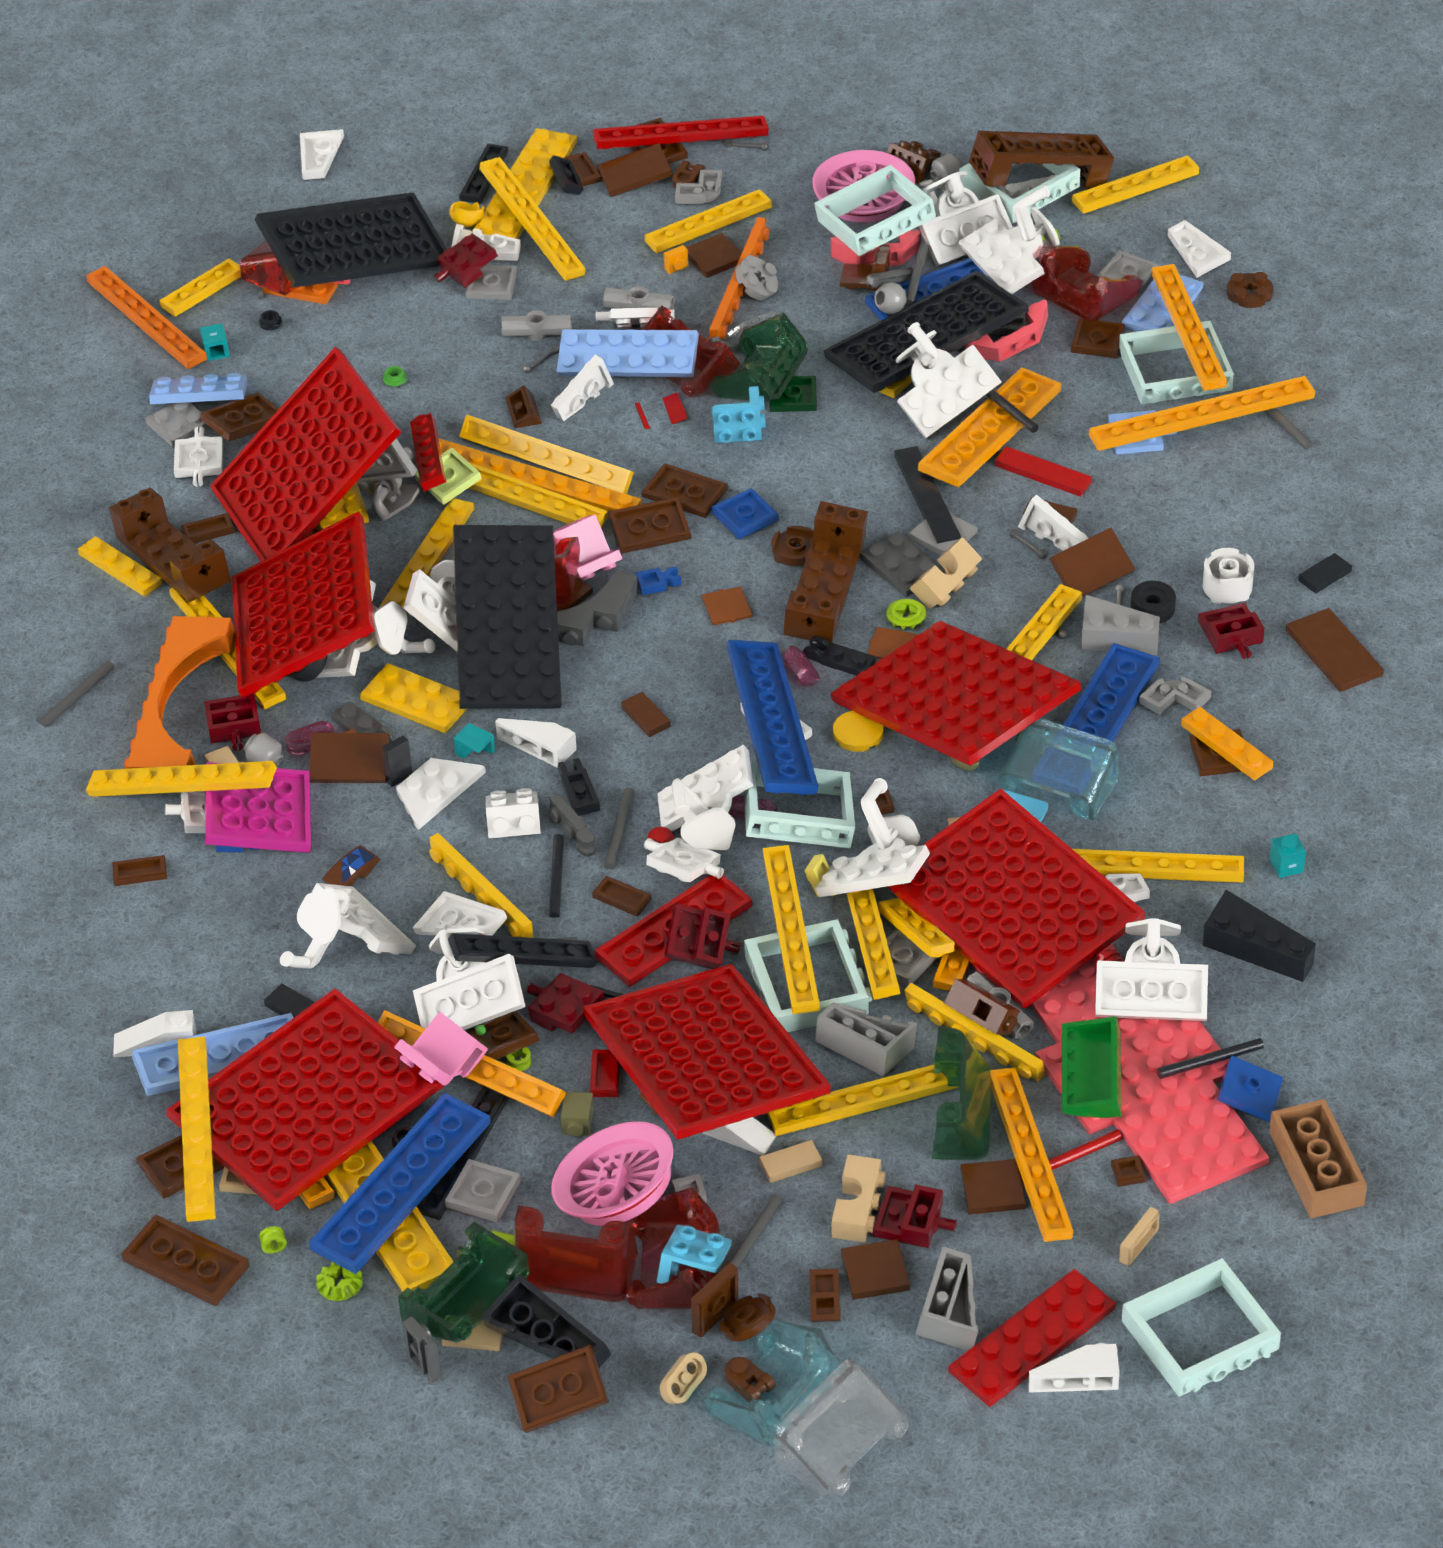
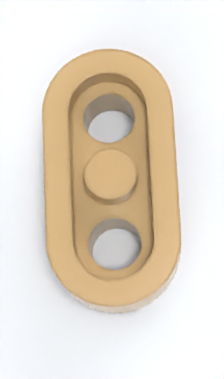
(681, 1380)

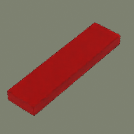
(1043, 471)

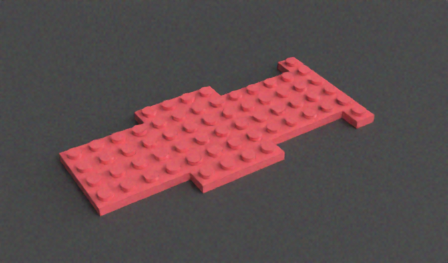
(1170, 1122)

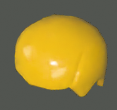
(466, 214)

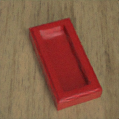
(604, 1074)

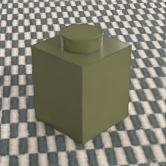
(577, 1114)

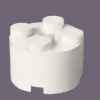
(1228, 576)

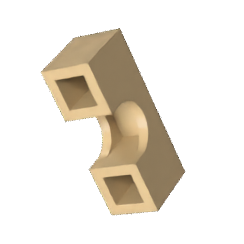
(935, 586)
(854, 1217)

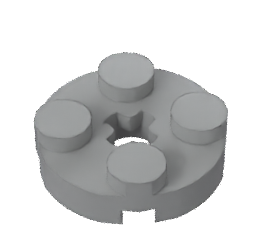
(753, 269)

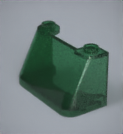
(772, 357)
(962, 1126)
(467, 1287)

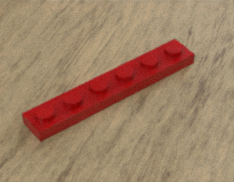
(427, 451)

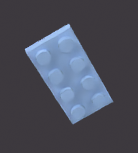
(1151, 310)
(193, 389)

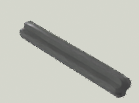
(895, 276)

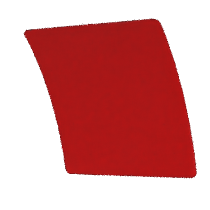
(674, 409)

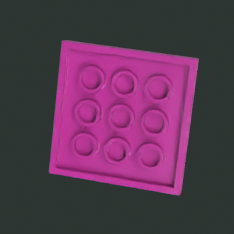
(262, 816)

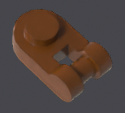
(687, 173)
(742, 1372)

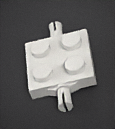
(628, 316)
(198, 457)
(191, 811)
(682, 860)

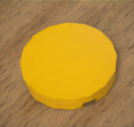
(857, 732)

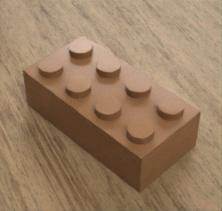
(1317, 1158)

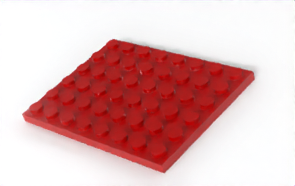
(305, 457)
(302, 604)
(955, 692)
(1016, 898)
(706, 1051)
(308, 1098)

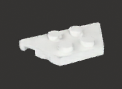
(435, 787)

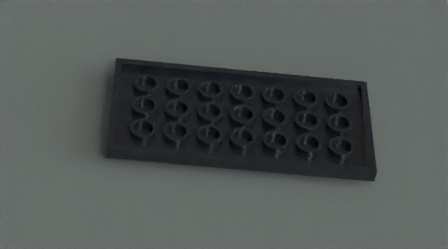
(351, 239)
(956, 313)
(506, 617)

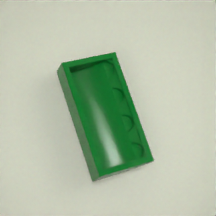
(1092, 1068)

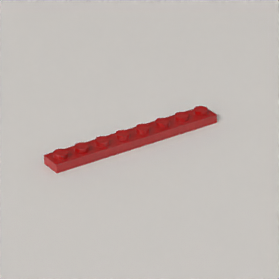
(680, 132)

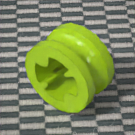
(522, 1064)
(272, 1239)

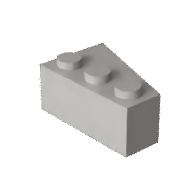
(1113, 623)
(864, 1038)
(949, 1305)

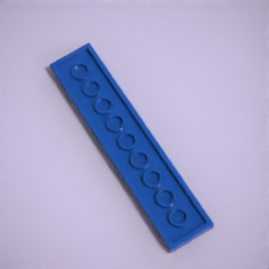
(772, 717)

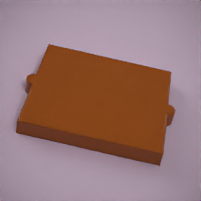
(726, 605)
(887, 641)

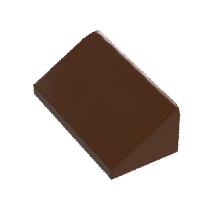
(523, 408)

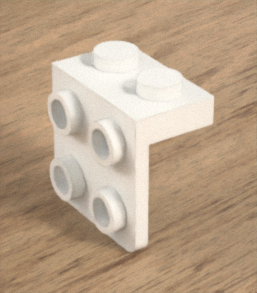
(512, 813)

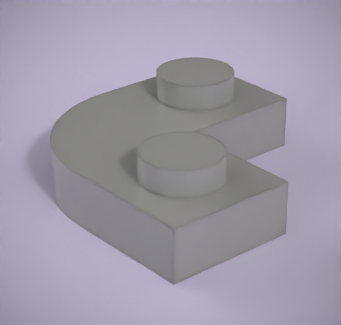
(700, 193)
(1163, 694)

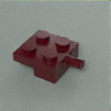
(464, 260)
(1232, 629)
(232, 719)
(699, 936)
(562, 1003)
(911, 1215)

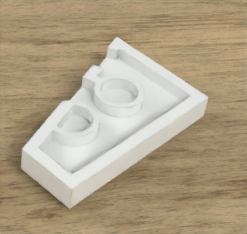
(1050, 524)
(459, 912)

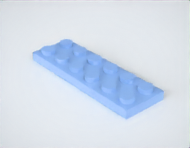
(630, 352)
(160, 1063)

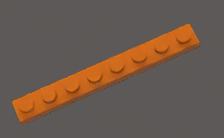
(731, 298)
(146, 317)

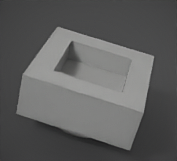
(690, 1181)

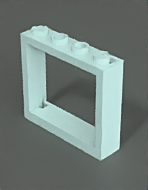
(1066, 181)
(866, 191)
(1161, 340)
(803, 827)
(816, 934)
(1182, 1290)

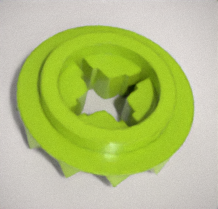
(898, 609)
(345, 1289)

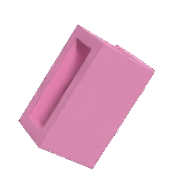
(593, 546)
(442, 1051)

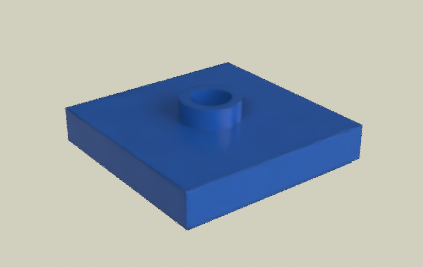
(745, 513)
(1250, 1088)

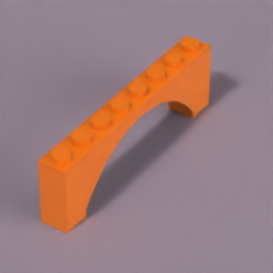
(186, 647)

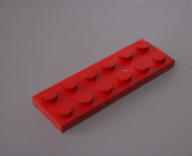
(643, 945)
(1031, 1337)

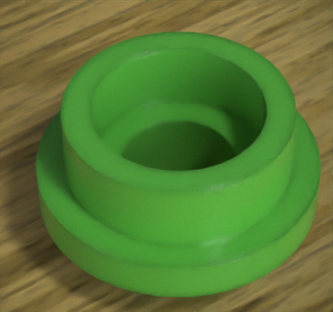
(394, 376)

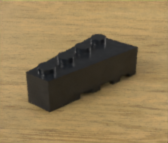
(1257, 938)
(539, 1323)

